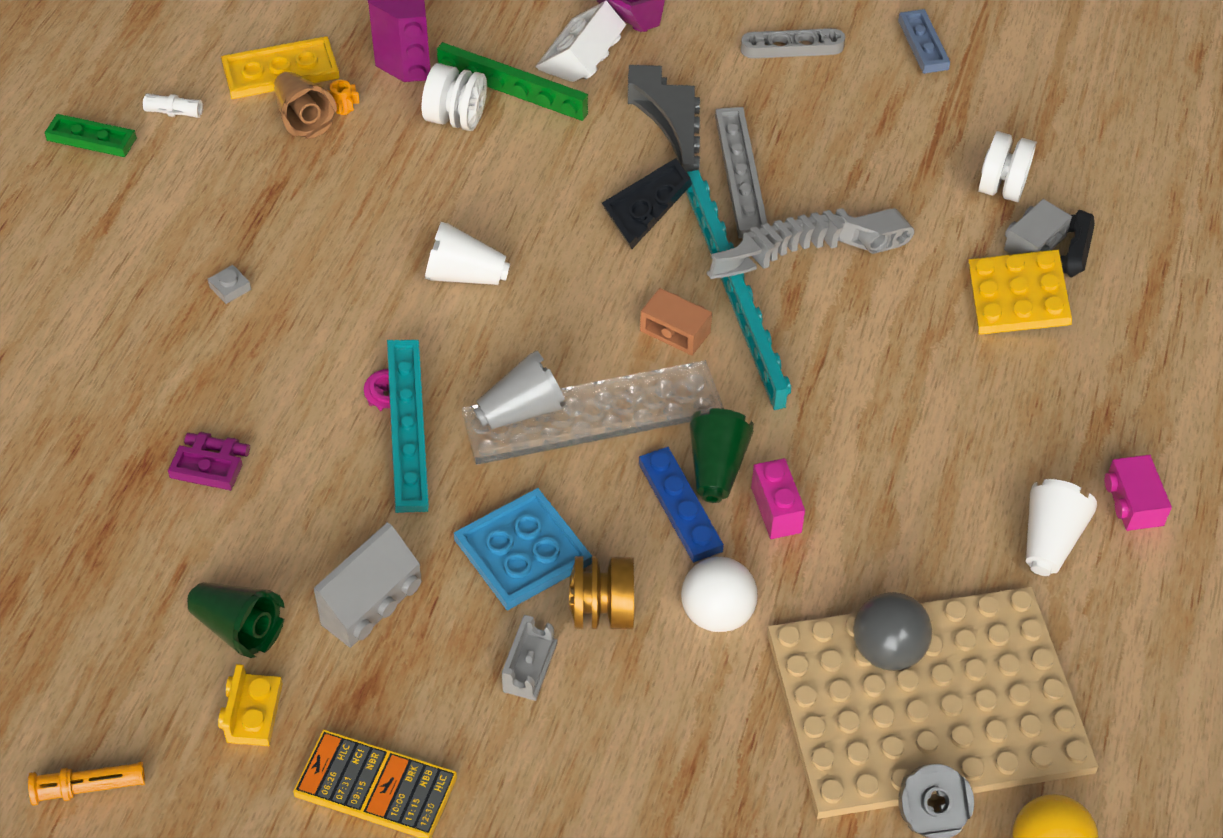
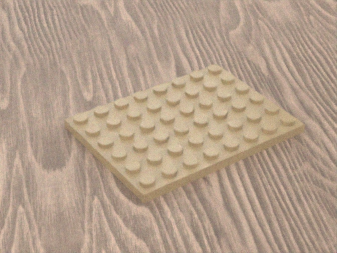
(977, 701)

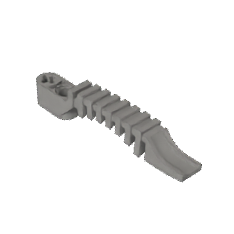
(869, 232)

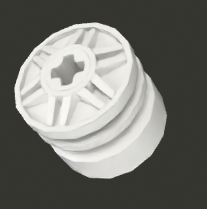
(454, 97)

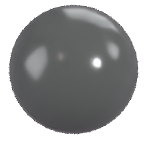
(892, 631)

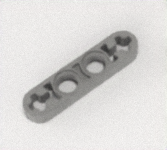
(830, 43)

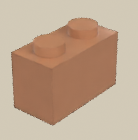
(676, 321)

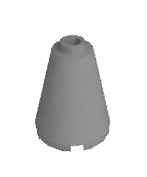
(521, 395)

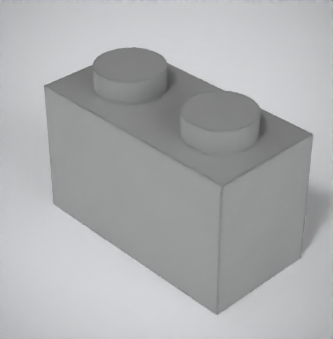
(1038, 229)

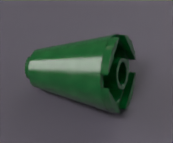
(718, 450)
(238, 615)

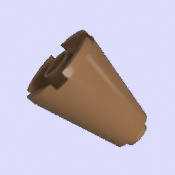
(303, 105)

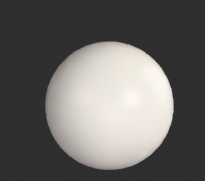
(719, 594)

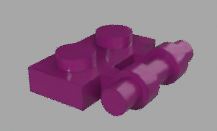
(208, 467)

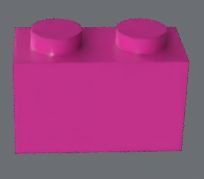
(1137, 492)
(777, 498)

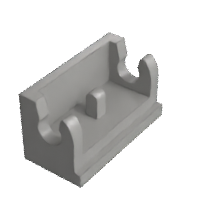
(528, 659)

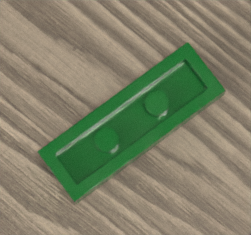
(90, 135)

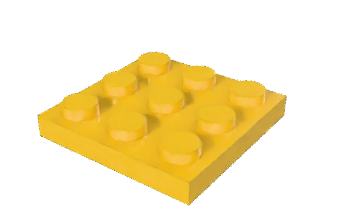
(1019, 292)

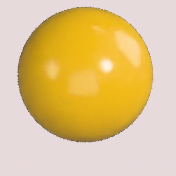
(1054, 818)

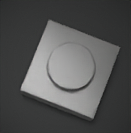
(229, 284)

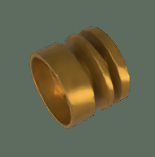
(603, 592)

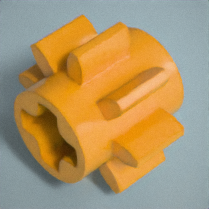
(344, 96)

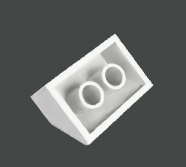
(583, 44)

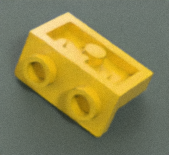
(250, 707)

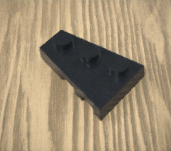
(646, 201)

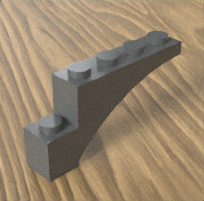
(670, 108)

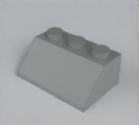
(367, 586)

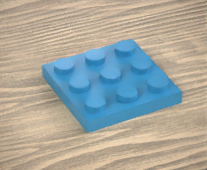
(522, 548)

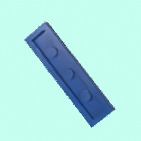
(681, 504)

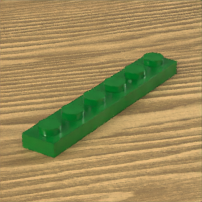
(517, 82)

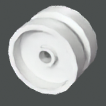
(1003, 165)

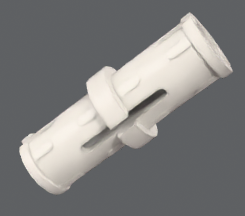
(172, 105)

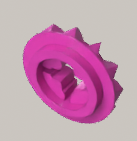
(375, 387)

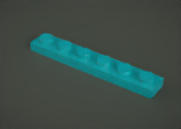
(407, 426)

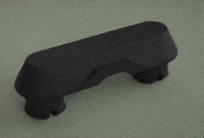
(1076, 258)

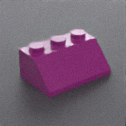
(400, 38)

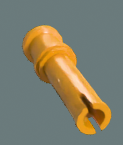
(131, 775)

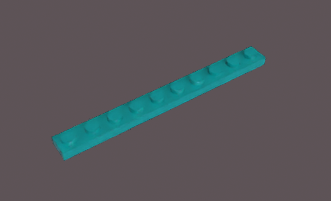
(740, 295)

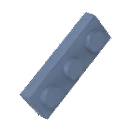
(924, 41)

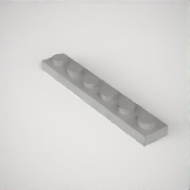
(740, 169)

